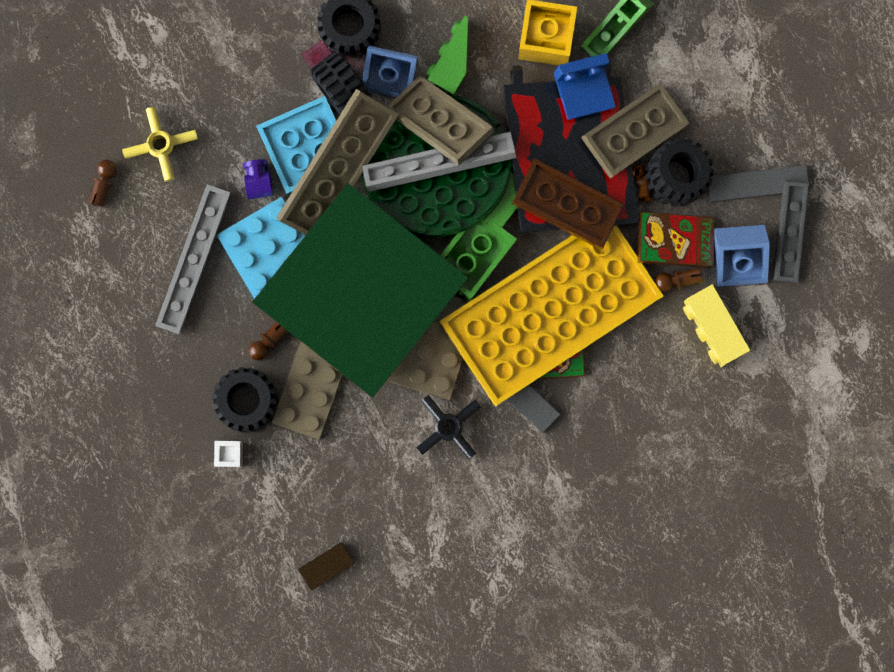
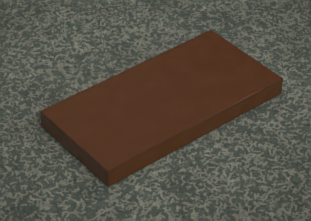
(567, 204)

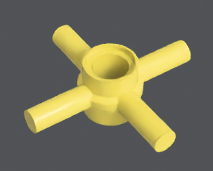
(157, 134)

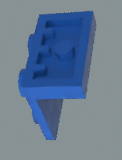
(584, 86)

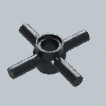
(441, 418)

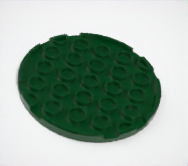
(443, 202)

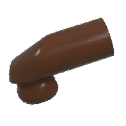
(639, 179)

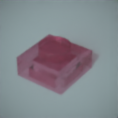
(316, 54)

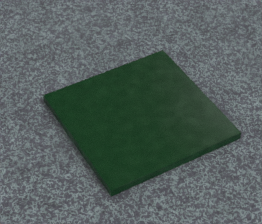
(360, 290)

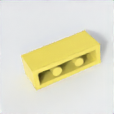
(715, 326)

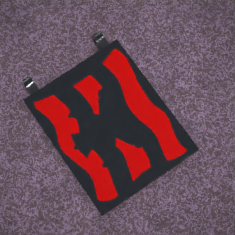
(544, 133)

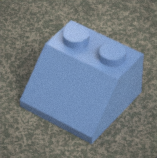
(741, 255)

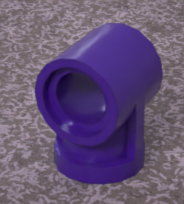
(257, 180)

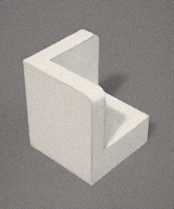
(228, 454)

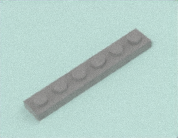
(434, 163)
(193, 259)

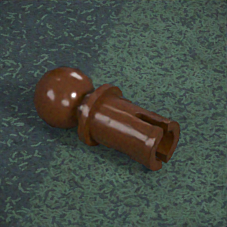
(106, 170)
(666, 282)
(259, 349)

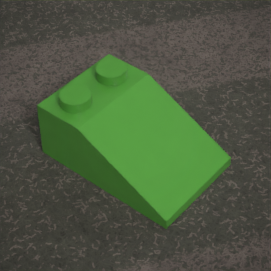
(478, 254)

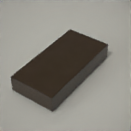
(326, 566)

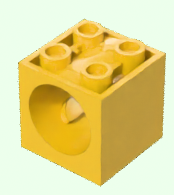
(547, 32)

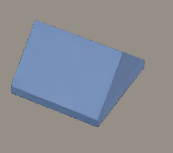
(388, 71)

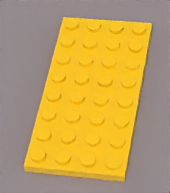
(549, 312)

